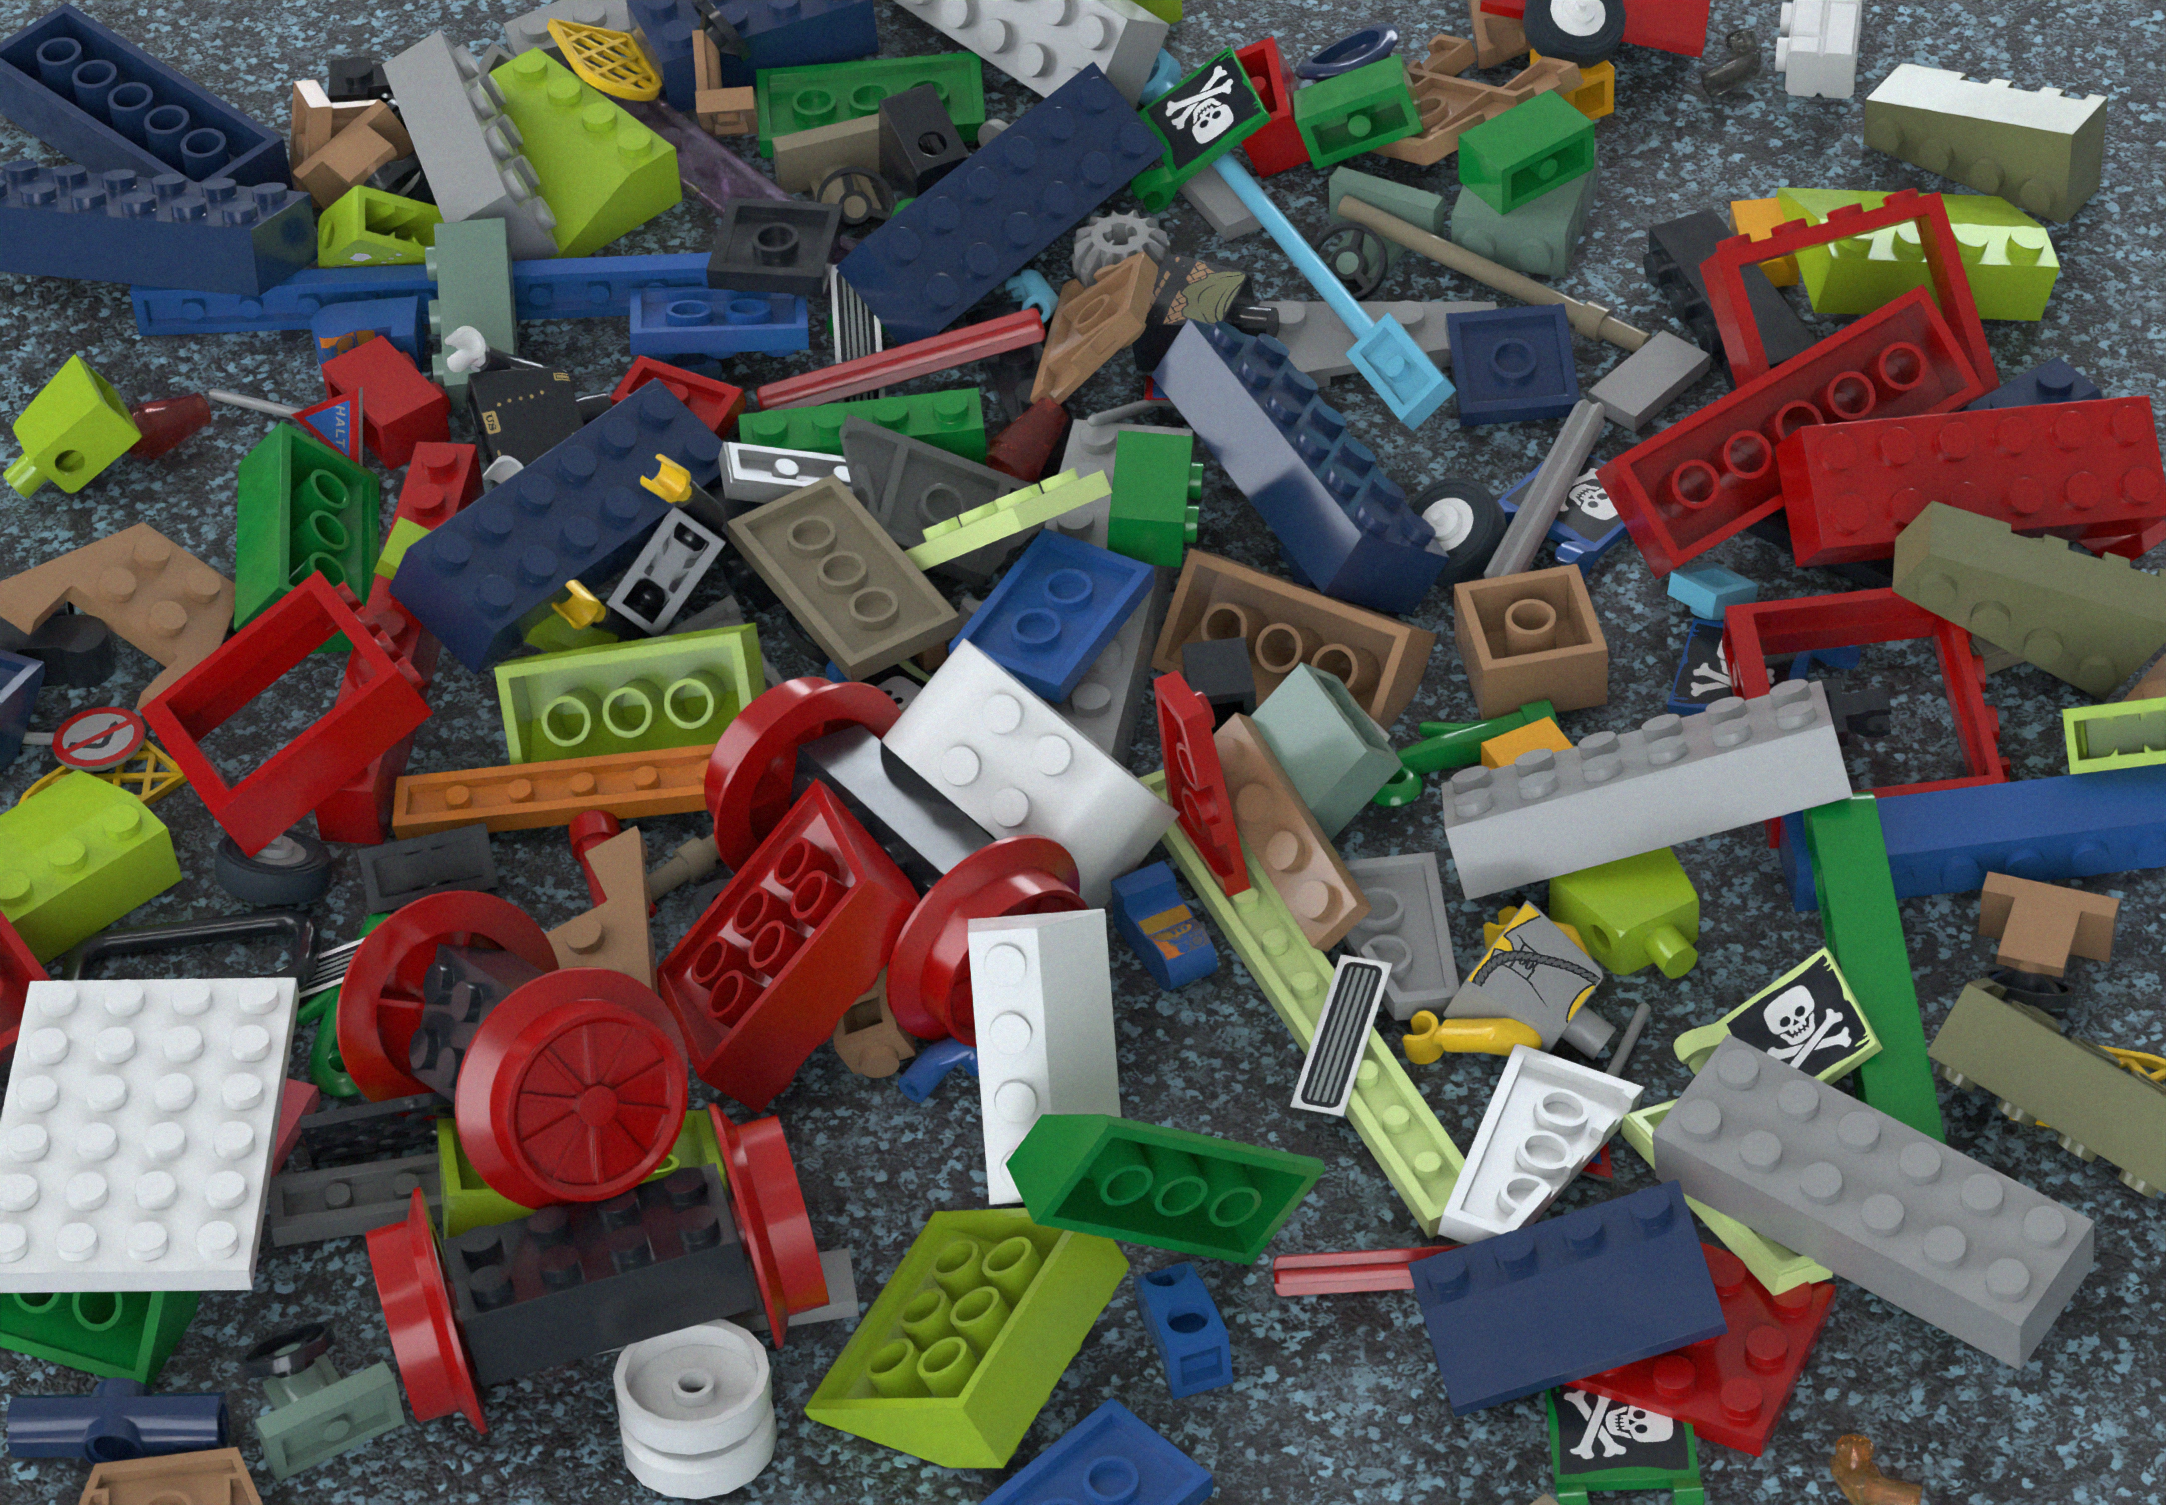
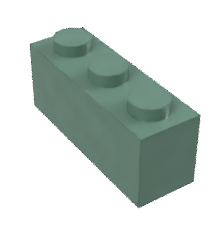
(474, 290)

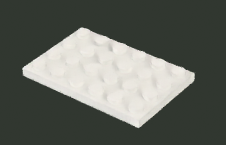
(142, 1133)

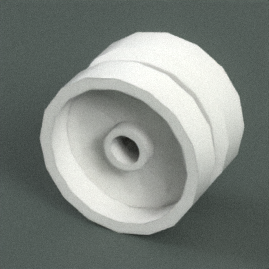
(696, 1410)

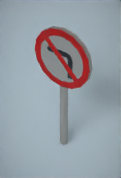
(94, 739)

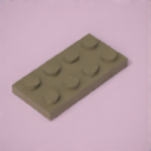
(843, 578)

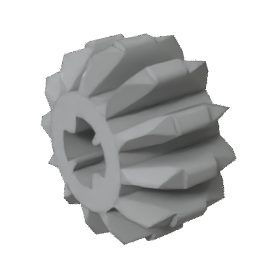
(1113, 240)

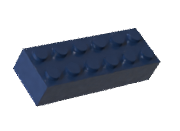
(126, 109)
(1001, 208)
(152, 229)
(1301, 467)
(558, 520)

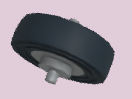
(284, 872)

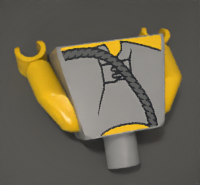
(1521, 992)

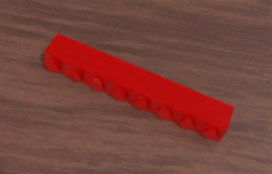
(437, 487)

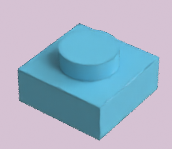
(1711, 588)

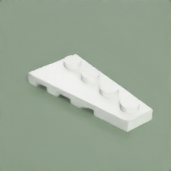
(1533, 1142)

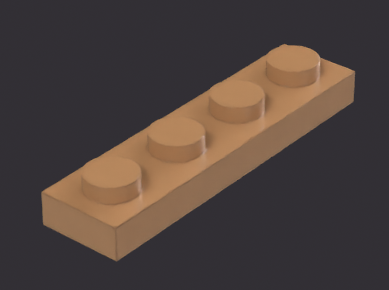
(1287, 837)

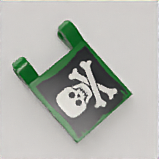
(1198, 125)
(1617, 1447)

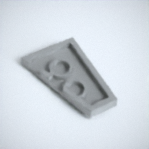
(1406, 930)

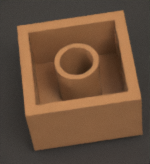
(1531, 641)

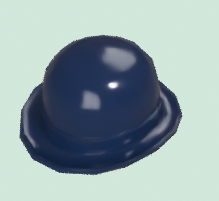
(1350, 53)

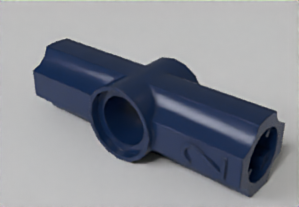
(117, 1423)

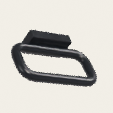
(205, 931)

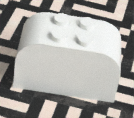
(1027, 770)

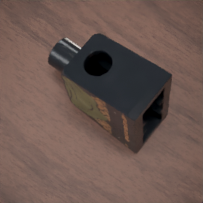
(1203, 293)

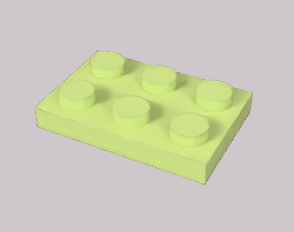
(1007, 516)

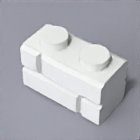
(1820, 47)

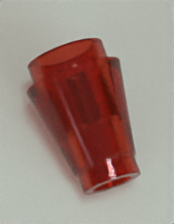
(167, 423)
(1028, 441)

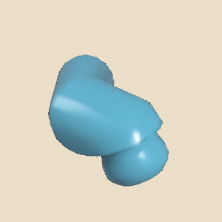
(1033, 292)

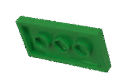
(838, 92)

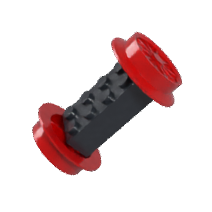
(959, 872)
(555, 1074)
(596, 1272)

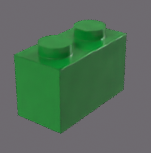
(1357, 111)
(1526, 151)
(1151, 497)

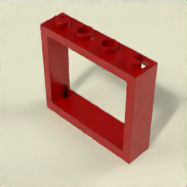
(1735, 314)
(1861, 619)
(323, 754)

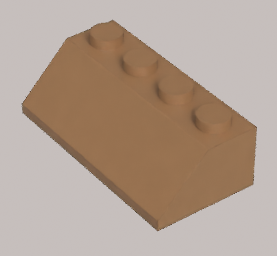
(1293, 624)

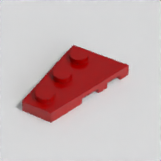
(1197, 782)

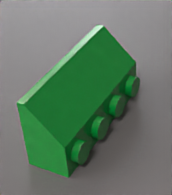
(941, 419)
(299, 515)
(1158, 1185)
(99, 1331)

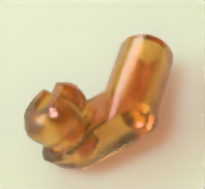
(1862, 1479)

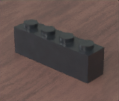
(1674, 267)

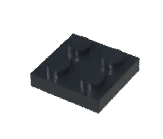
(776, 246)

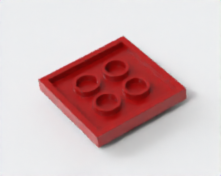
(1735, 1381)

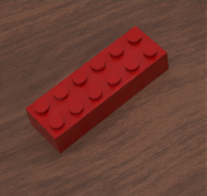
(1721, 463)
(2040, 467)

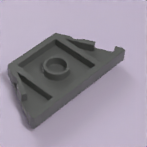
(919, 486)

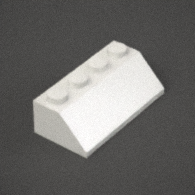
(1040, 1027)

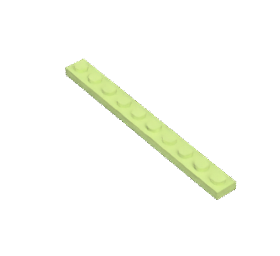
(1296, 981)

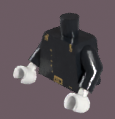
(517, 404)

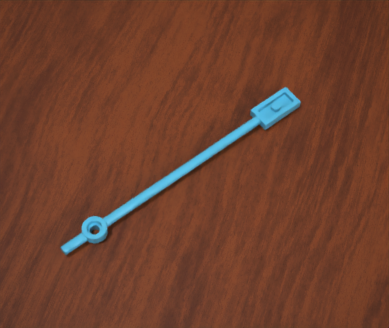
(1385, 349)

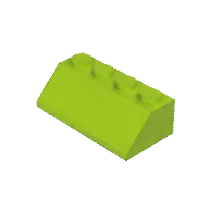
(629, 694)

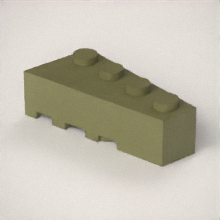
(1991, 137)
(2033, 596)
(2057, 1081)

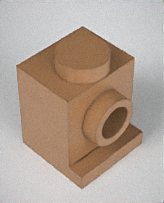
(870, 1036)

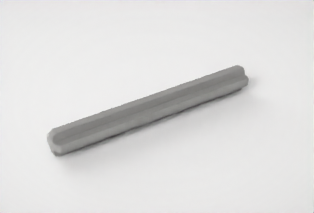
(1548, 490)

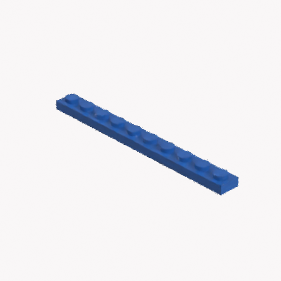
(540, 288)

